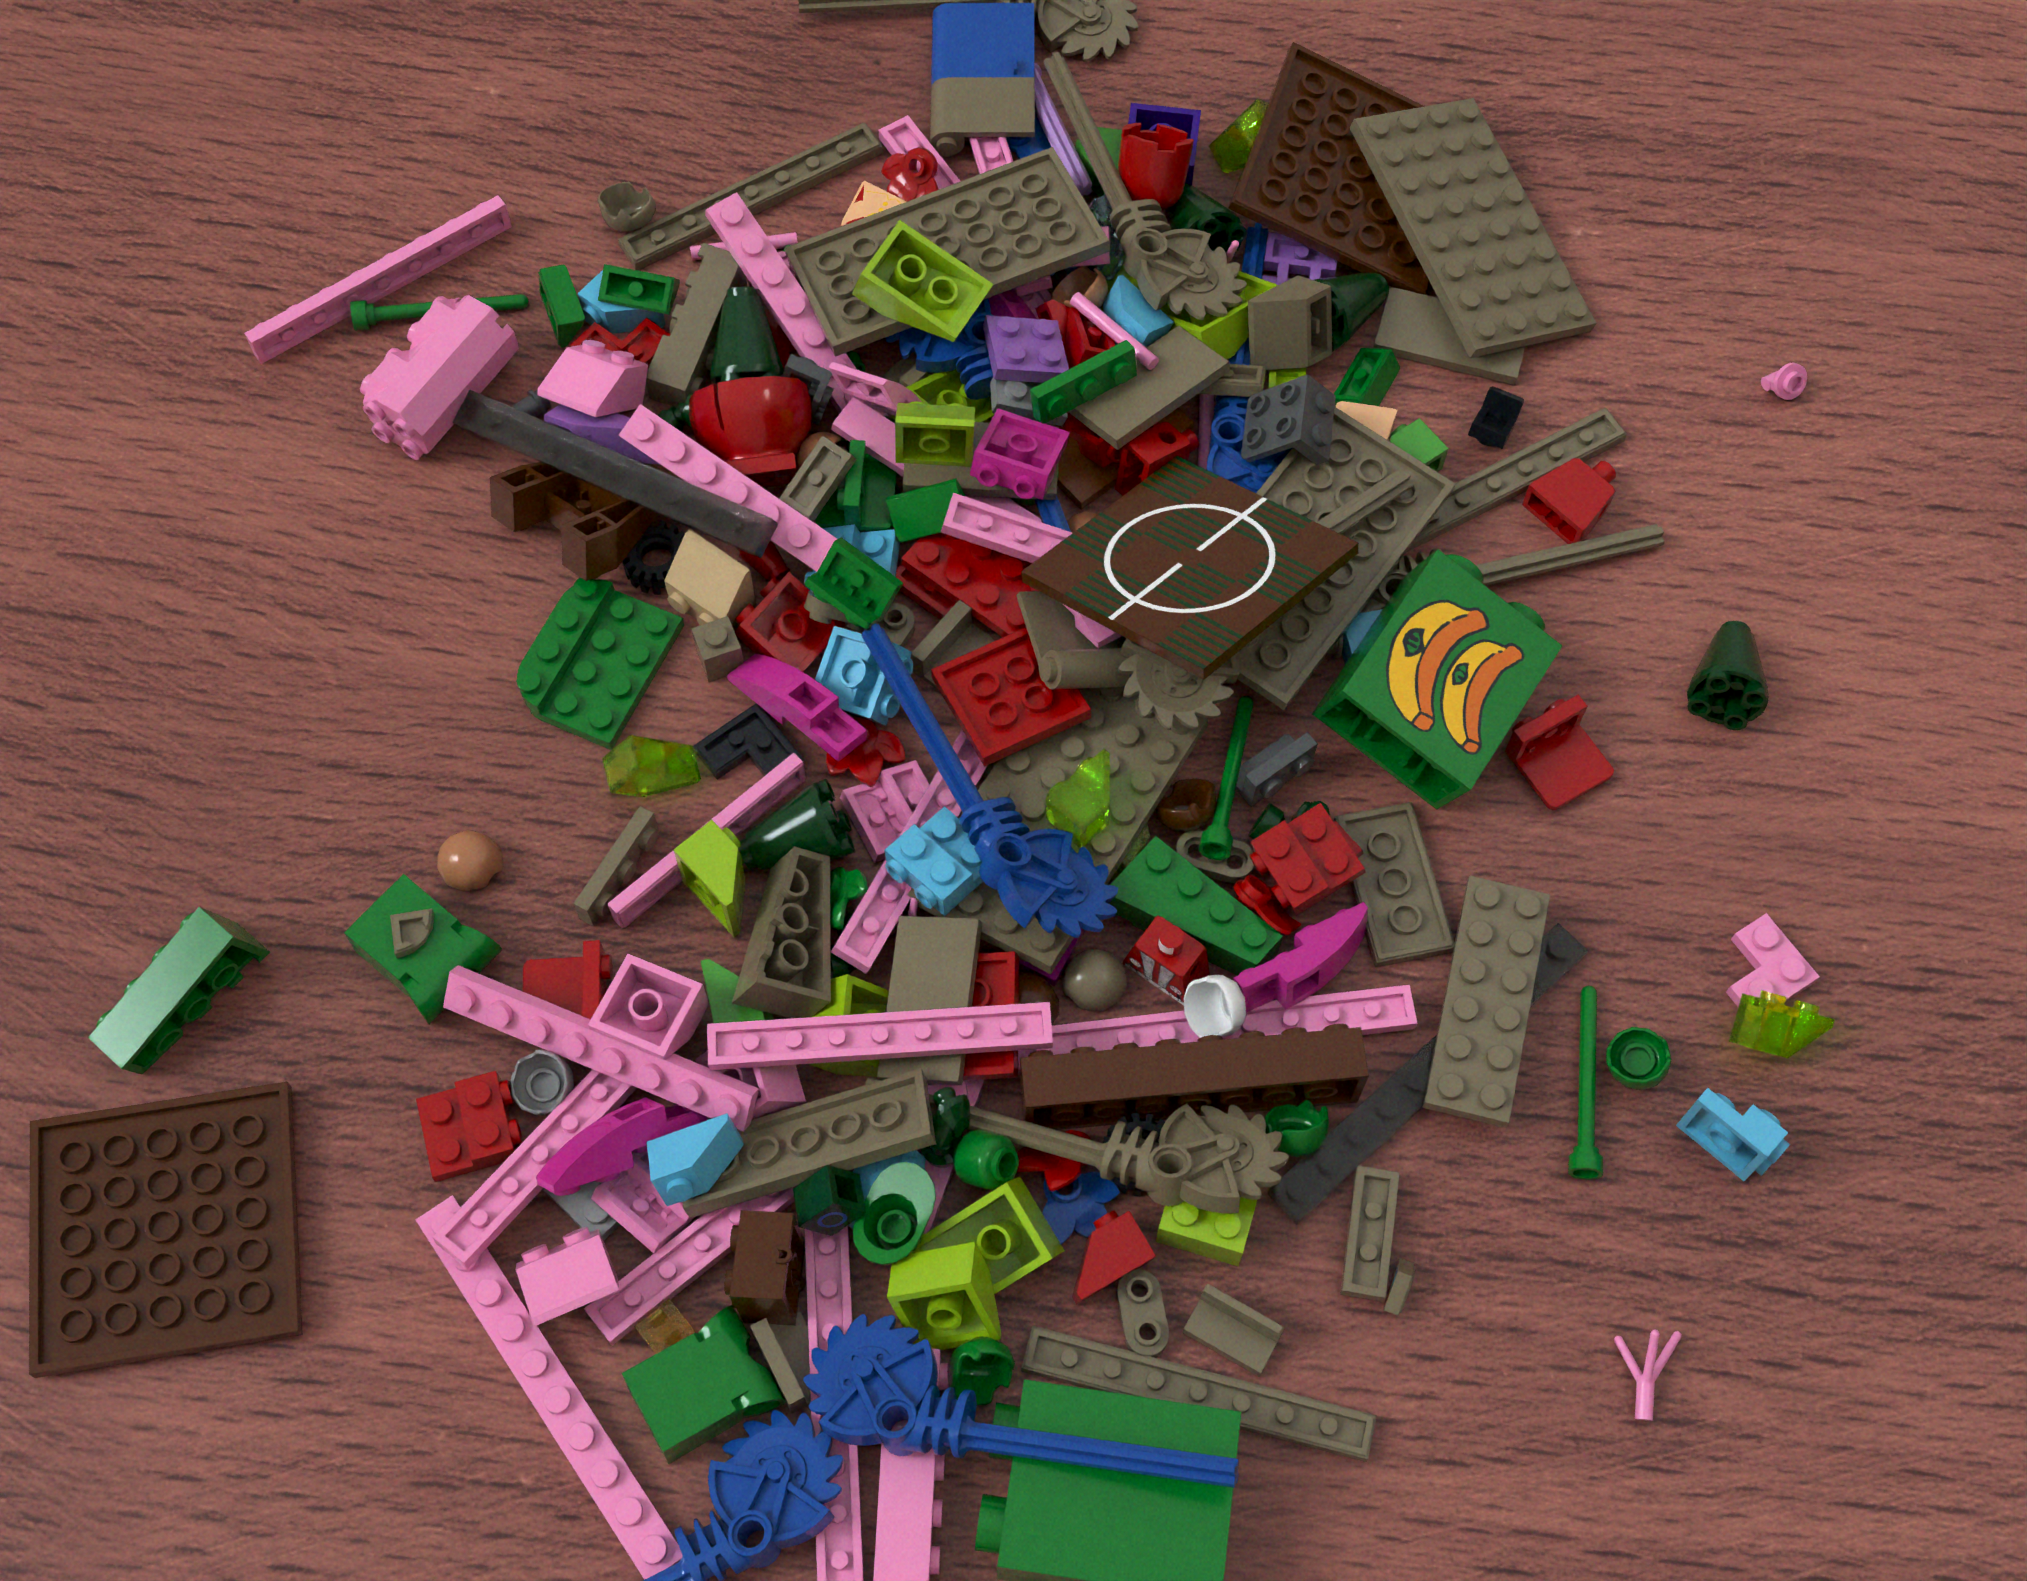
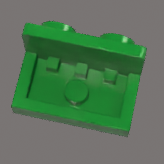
(861, 495)

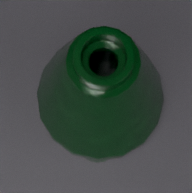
(1203, 213)
(1353, 302)
(744, 339)
(1730, 679)
(802, 822)

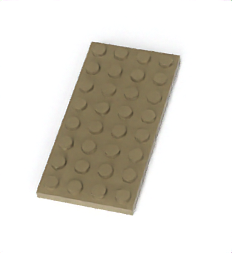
(1000, 223)
(1472, 227)
(1297, 643)
(1141, 771)

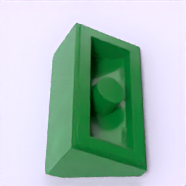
(638, 289)
(560, 303)
(1368, 377)
(921, 510)

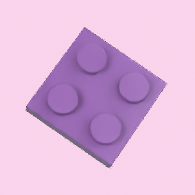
(1024, 348)

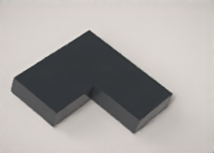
(745, 737)

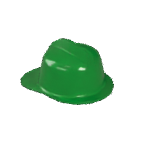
(895, 1213)

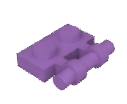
(1292, 257)

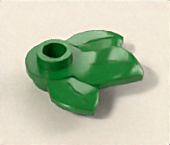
(844, 887)

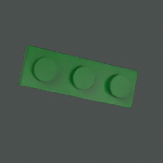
(1083, 382)

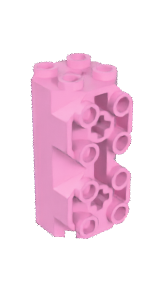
(421, 389)

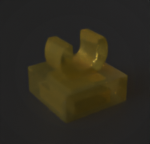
(664, 1327)

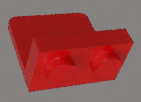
(1558, 754)
(571, 981)

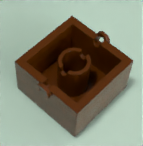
(766, 1267)

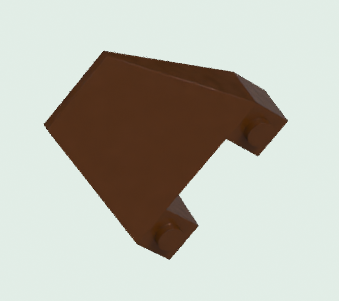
(593, 523)

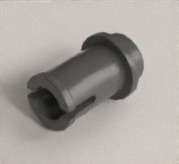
(533, 404)

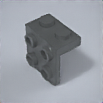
(1287, 417)

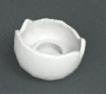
(1214, 1006)

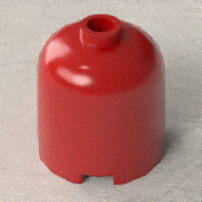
(1154, 163)

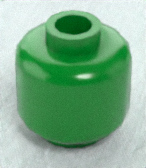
(985, 1159)

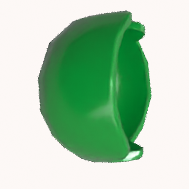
(1638, 1058)
(1301, 1127)
(980, 1366)

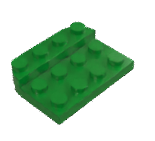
(595, 660)

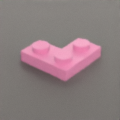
(1776, 961)

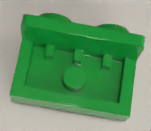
(854, 584)

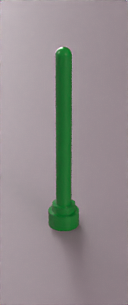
(367, 315)
(1217, 839)
(1585, 1160)

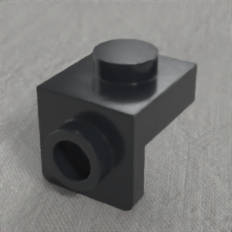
(1496, 418)

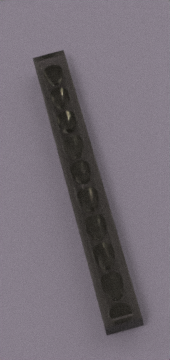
(617, 474)
(1395, 1102)

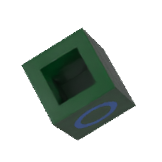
(829, 1200)

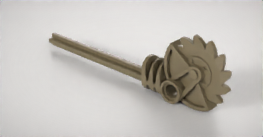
(1075, 24)
(1166, 262)
(1533, 562)
(1182, 695)
(1197, 1159)

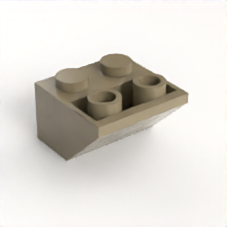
(1291, 325)

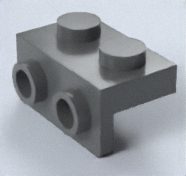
(816, 380)
(1274, 766)

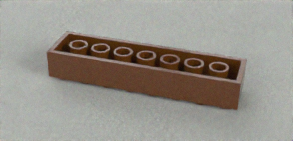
(1217, 1072)

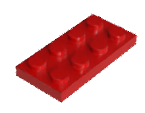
(974, 575)

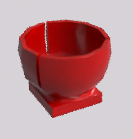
(754, 425)

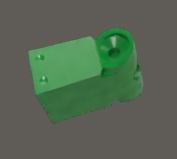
(426, 971)
(702, 1386)

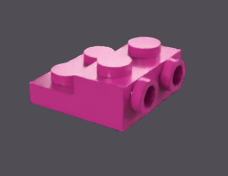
(1018, 454)

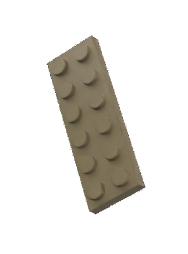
(1487, 1002)
(832, 1131)

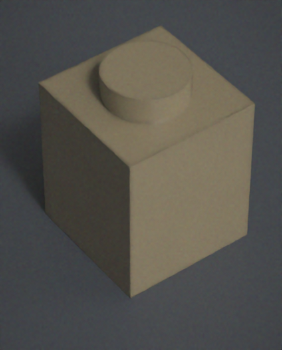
(717, 648)

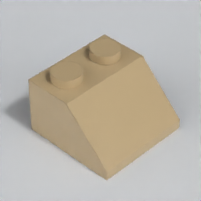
(708, 582)

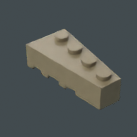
(686, 355)
(790, 942)

